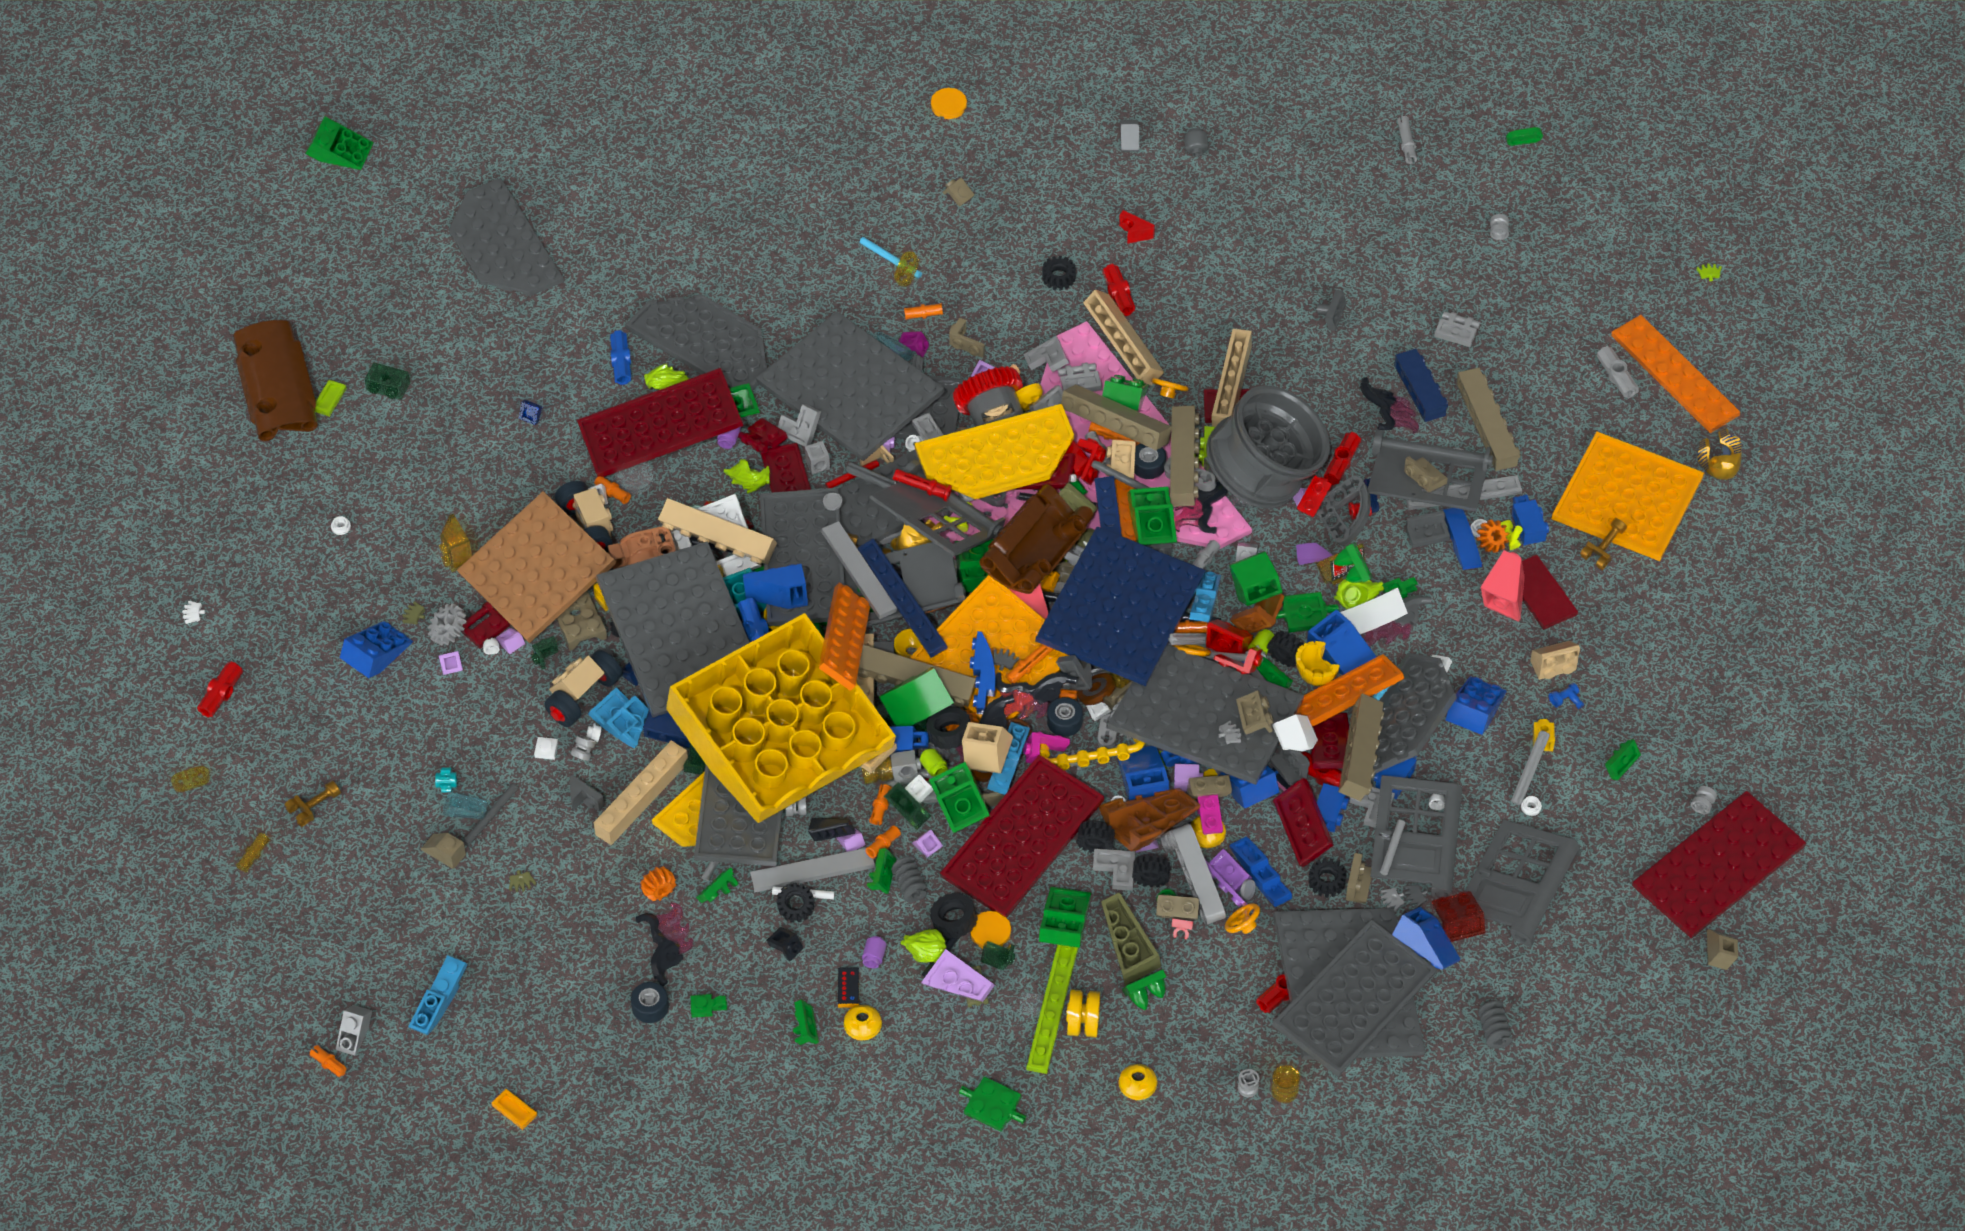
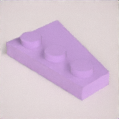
(958, 978)

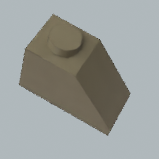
(445, 849)

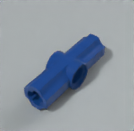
(620, 357)
(753, 623)

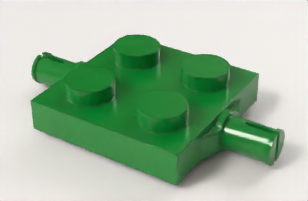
(1304, 611)
(992, 1104)

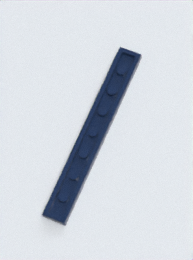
(902, 598)

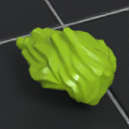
(664, 377)
(748, 478)
(1355, 594)
(925, 945)

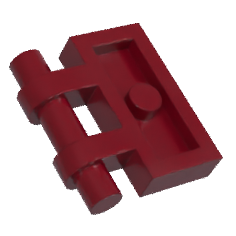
(762, 435)

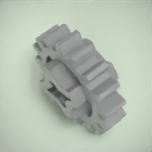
(447, 624)

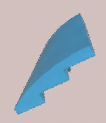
(621, 716)

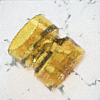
(882, 772)
(1285, 1084)

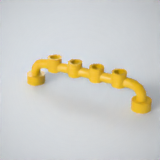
(1101, 754)

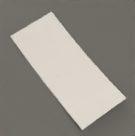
(1376, 611)

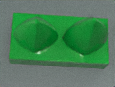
(1350, 556)
(1137, 990)

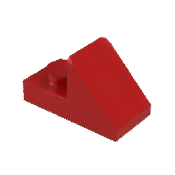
(1137, 228)

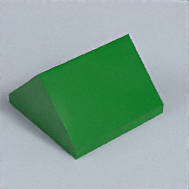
(744, 400)

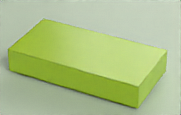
(329, 397)

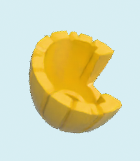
(1312, 666)

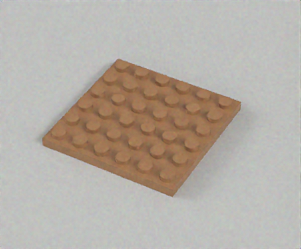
(536, 566)

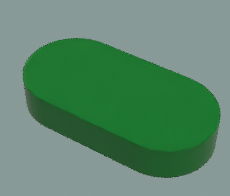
(1524, 136)

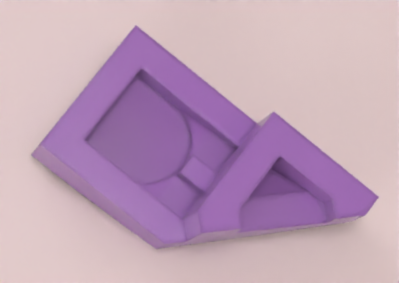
(1311, 553)

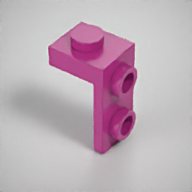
(1032, 745)
(1210, 814)

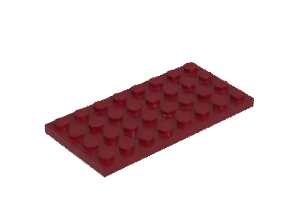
(659, 423)
(1022, 836)
(1718, 864)

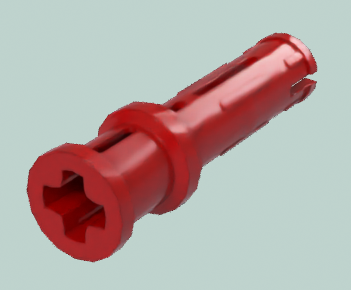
(931, 487)

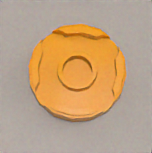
(948, 103)
(992, 928)

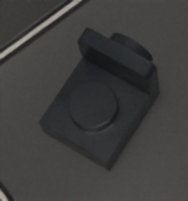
(785, 942)

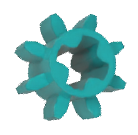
(446, 780)

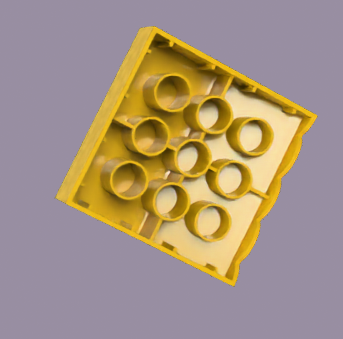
(776, 720)

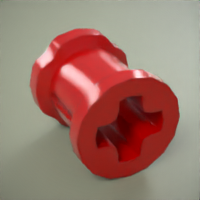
(1354, 509)

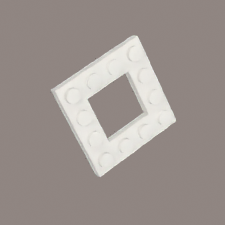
(731, 511)

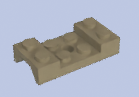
(582, 626)

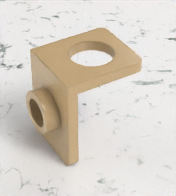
(877, 454)

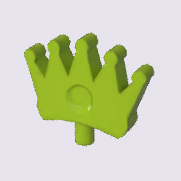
(1709, 272)

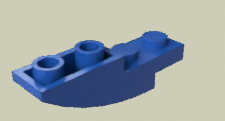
(984, 671)

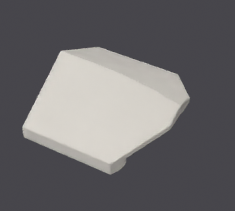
(1295, 733)

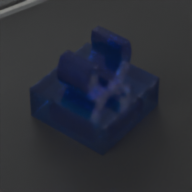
(530, 412)

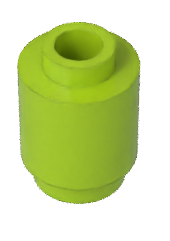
(1262, 639)
(933, 762)

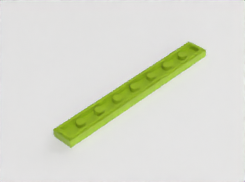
(1052, 1009)

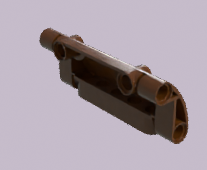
(275, 378)
(1035, 540)

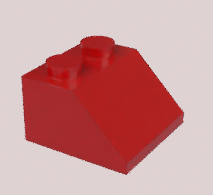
(1227, 638)

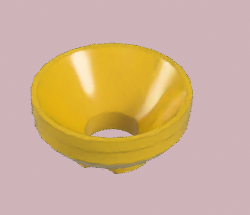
(1029, 395)
(905, 640)
(1209, 840)
(862, 1030)
(1137, 1089)

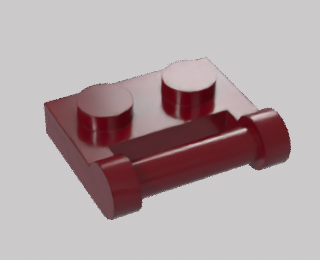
(486, 629)

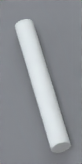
(816, 893)

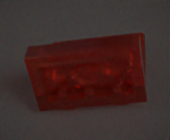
(1460, 916)

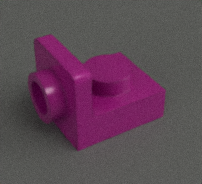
(915, 341)

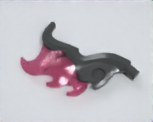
(1400, 625)

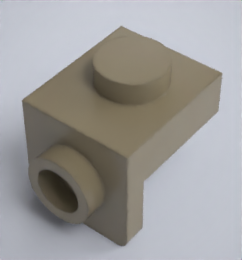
(958, 191)

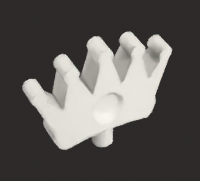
(192, 612)

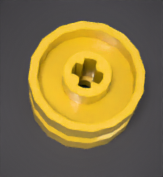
(1083, 1013)

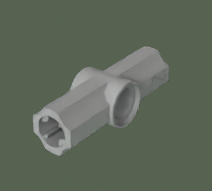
(1617, 372)

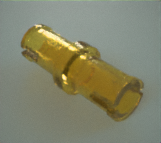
(252, 852)

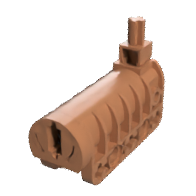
(641, 546)

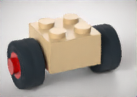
(589, 509)
(576, 681)

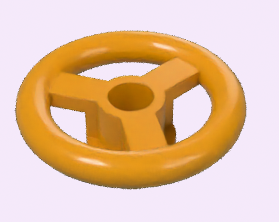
(1168, 388)
(1194, 649)
(1244, 921)

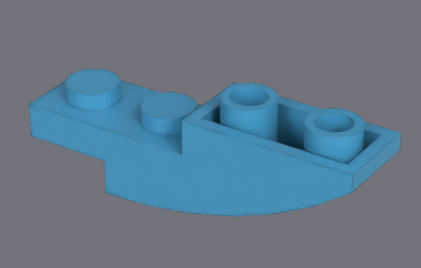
(1205, 597)
(1001, 782)
(439, 996)

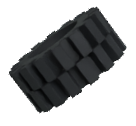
(1058, 281)
(1284, 648)
(1095, 836)
(1151, 870)
(1324, 887)
(795, 890)

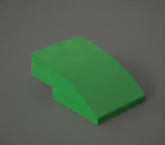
(1152, 515)
(969, 566)
(916, 698)
(959, 797)
(1064, 917)

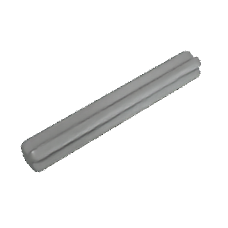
(1530, 768)

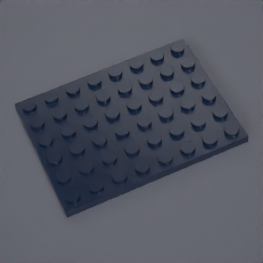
(1120, 606)

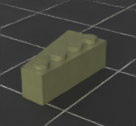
(1131, 945)

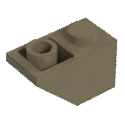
(1721, 949)

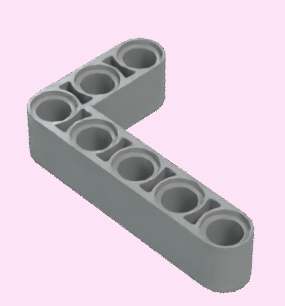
(1196, 871)

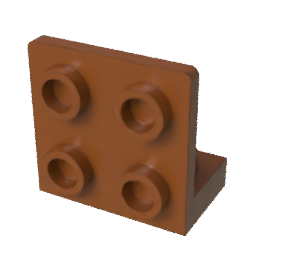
(1259, 617)

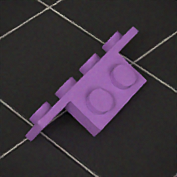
(1229, 874)

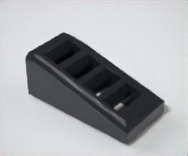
(829, 828)

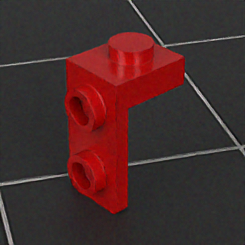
(1097, 454)
(1314, 496)
(1252, 661)

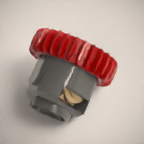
(990, 395)

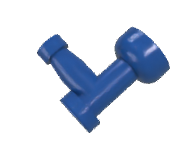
(1556, 697)

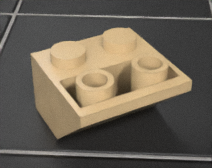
(1555, 659)
(986, 747)

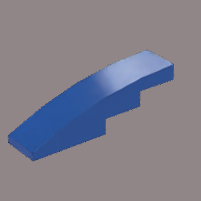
(1462, 538)
(1263, 875)

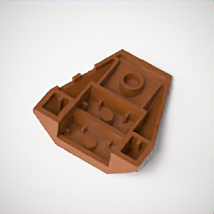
(1147, 819)

